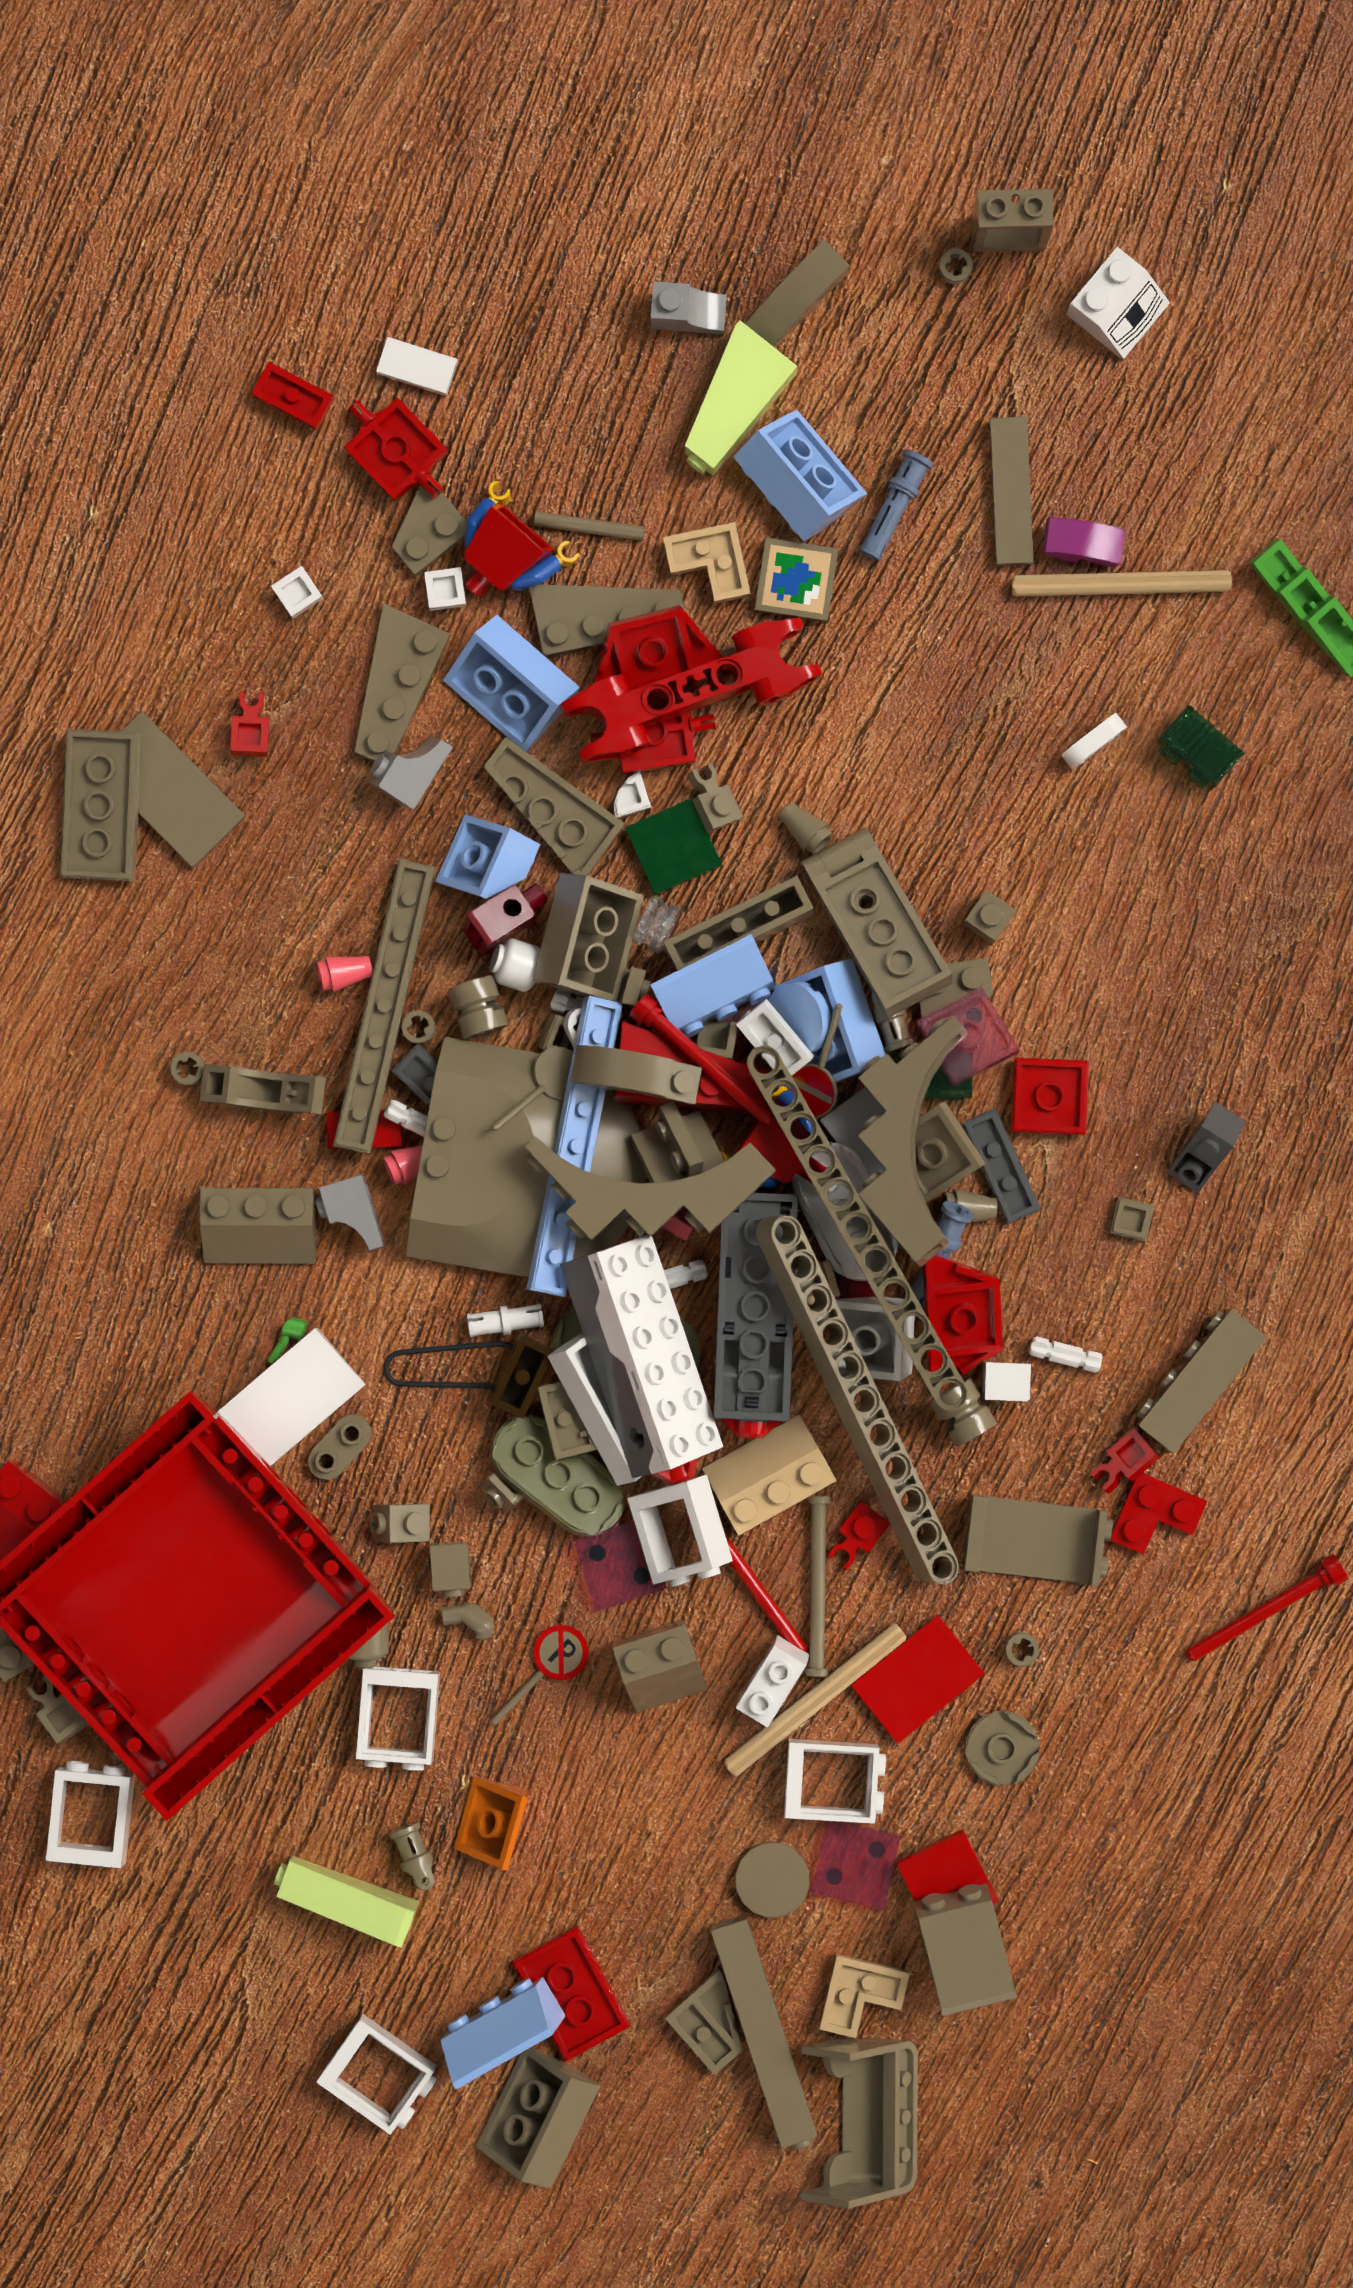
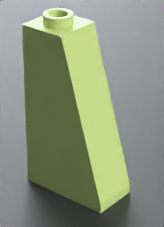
(741, 392)
(347, 1900)

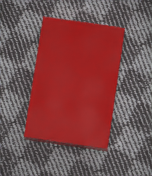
(917, 1679)
(580, 1990)

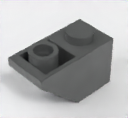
(1206, 1147)

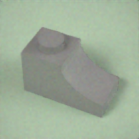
(687, 309)
(409, 775)
(352, 1204)

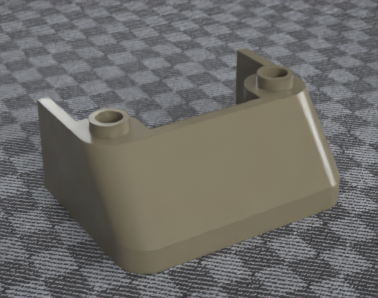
(877, 2121)

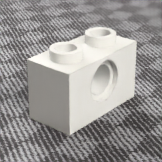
(772, 1681)

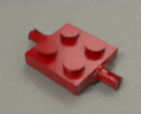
(396, 449)
(669, 741)

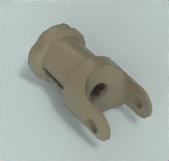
(903, 1037)
(420, 1861)

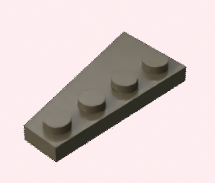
(398, 677)
(560, 813)

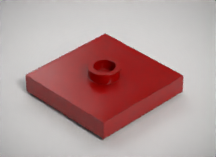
(1049, 1096)

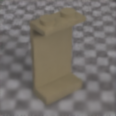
(1036, 1539)

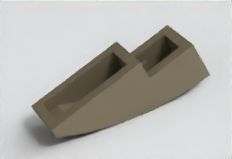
(799, 294)

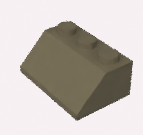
(258, 1225)
(537, 2117)

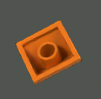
(491, 1821)

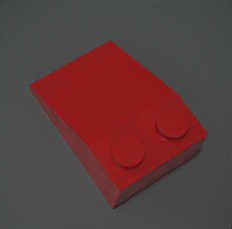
(23, 1504)

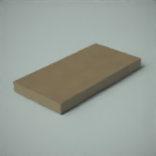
(180, 797)
(100, 804)

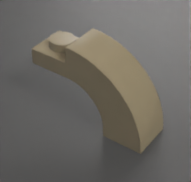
(635, 1073)
(262, 1089)

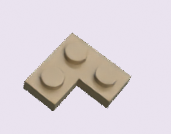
(713, 549)
(858, 1982)

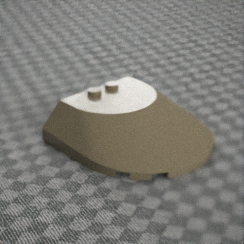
(474, 1188)

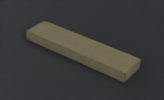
(1011, 491)

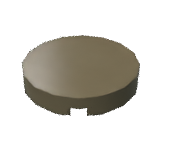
(1002, 1747)
(772, 1879)

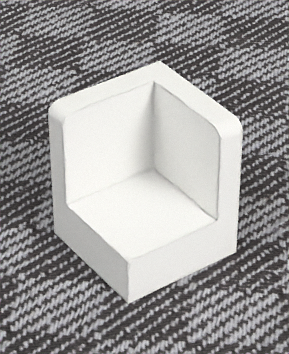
(1006, 1381)

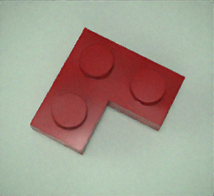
(1150, 1502)

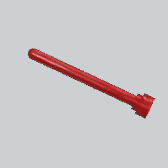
(649, 1013)
(1327, 1573)
(763, 1598)

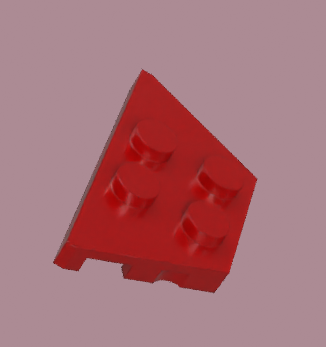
(653, 647)
(963, 1311)

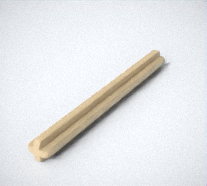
(1121, 583)
(815, 1699)

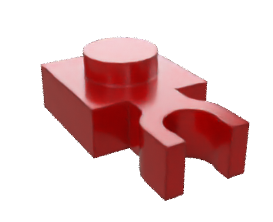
(250, 731)
(1129, 1457)
(862, 1530)

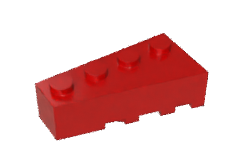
(709, 1095)

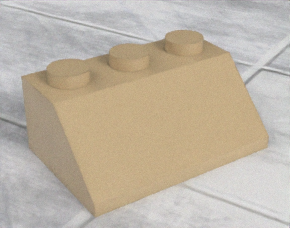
(769, 1475)

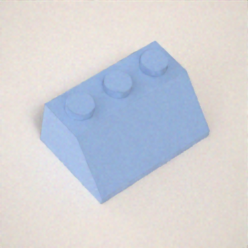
(799, 474)
(510, 682)
(714, 986)
(856, 1035)
(500, 2030)

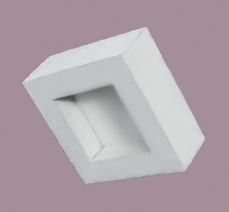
(445, 589)
(297, 592)

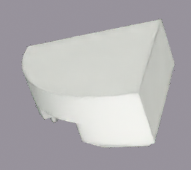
(631, 797)

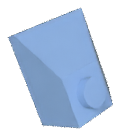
(486, 858)

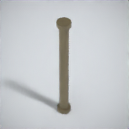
(817, 1586)

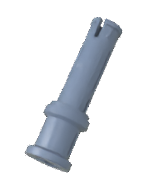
(902, 490)
(952, 1225)

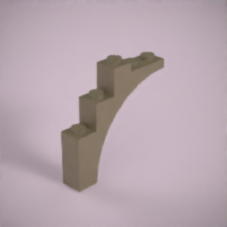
(901, 1089)
(599, 1200)

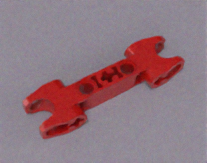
(627, 714)

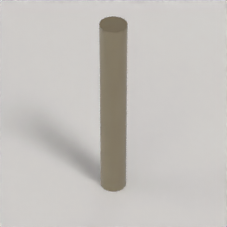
(589, 526)

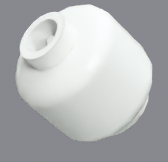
(515, 964)

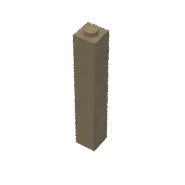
(764, 2032)

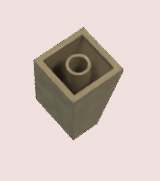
(659, 1665)
(964, 1949)

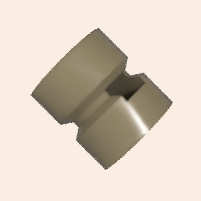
(478, 1007)
(967, 1421)

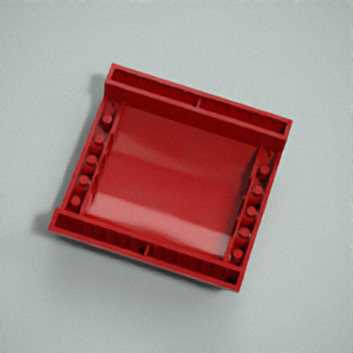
(186, 1601)

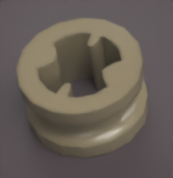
(945, 261)
(429, 1031)
(190, 1079)
(1016, 1639)

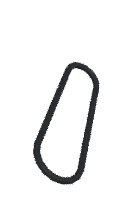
(438, 1349)

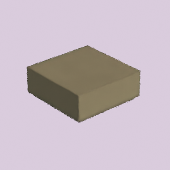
(1131, 1219)

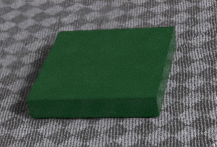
(673, 847)

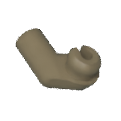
(472, 1616)

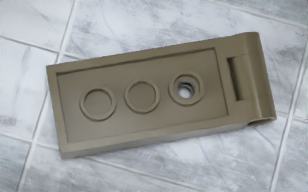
(884, 939)

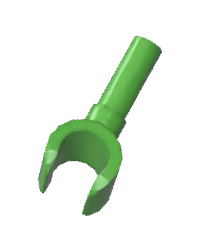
(294, 1329)

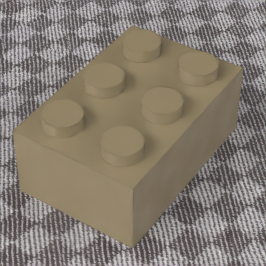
(588, 937)

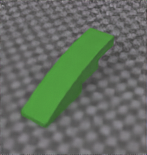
(1307, 602)

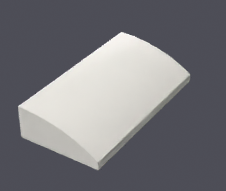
(579, 1378)
(292, 1397)

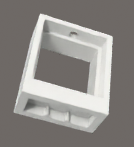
(705, 1525)
(399, 1677)
(873, 1799)
(85, 1853)
(403, 2112)

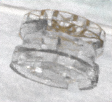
(656, 924)

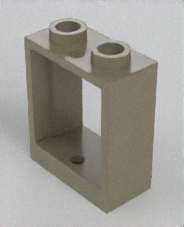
(1012, 226)

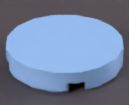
(803, 1011)

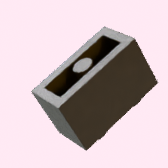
(520, 1375)

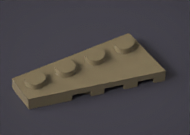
(578, 616)

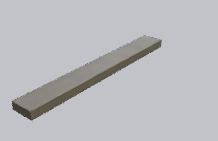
(384, 1007)

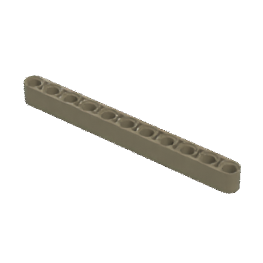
(855, 1208)
(843, 1391)

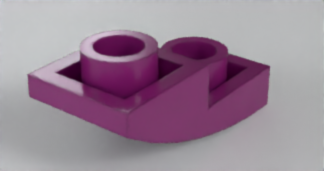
(1083, 540)

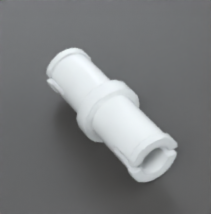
(505, 1320)

